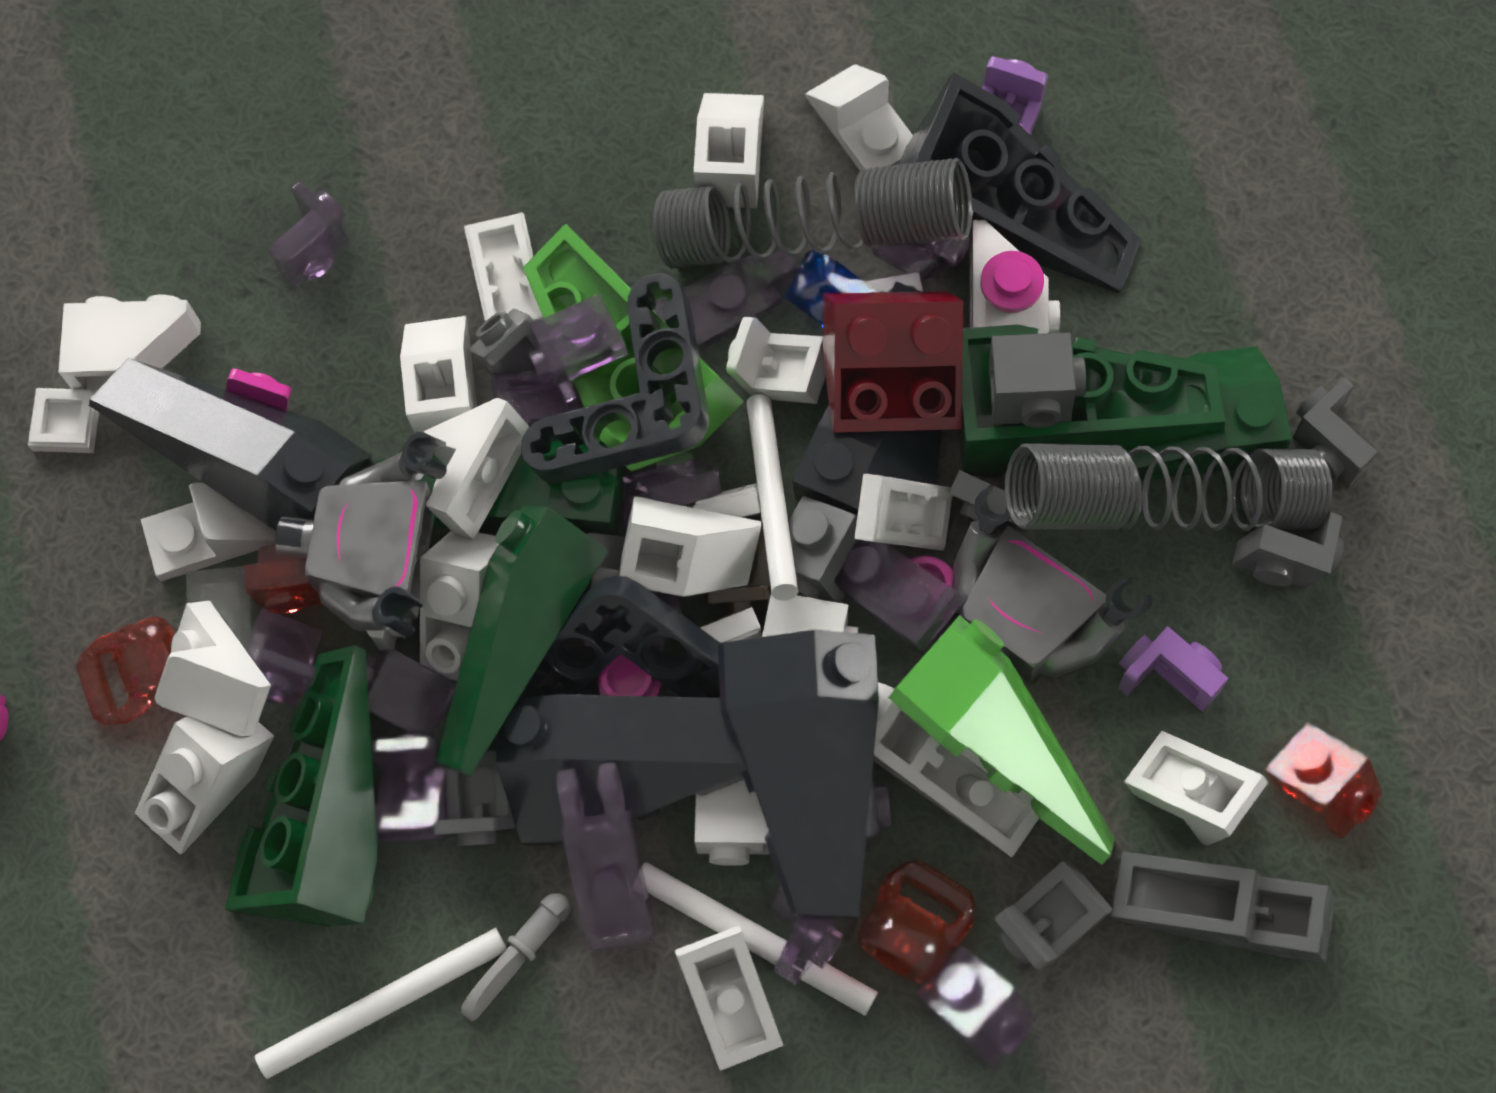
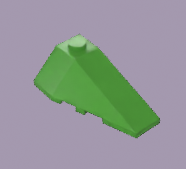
(571, 272)
(975, 700)

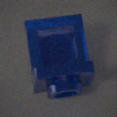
(821, 275)

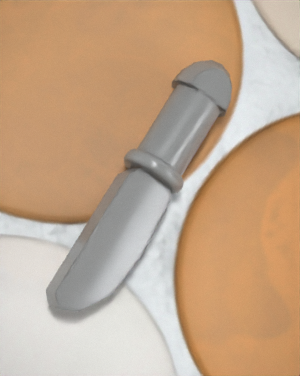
(523, 946)

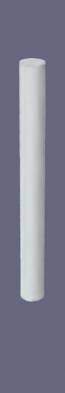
(772, 498)
(758, 939)
(380, 1003)

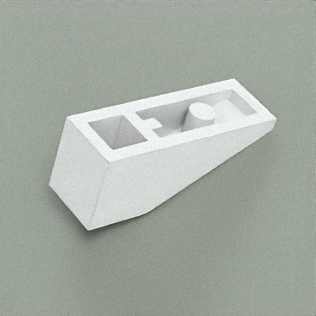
(950, 781)

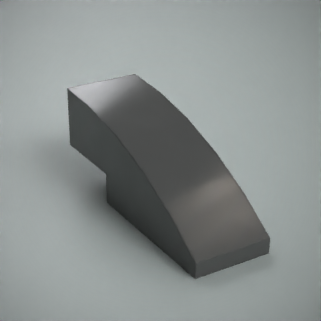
(1225, 906)

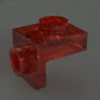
(279, 582)
(1327, 778)

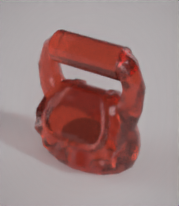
(140, 656)
(908, 936)

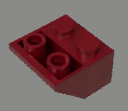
(893, 360)

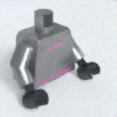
(370, 539)
(1034, 602)

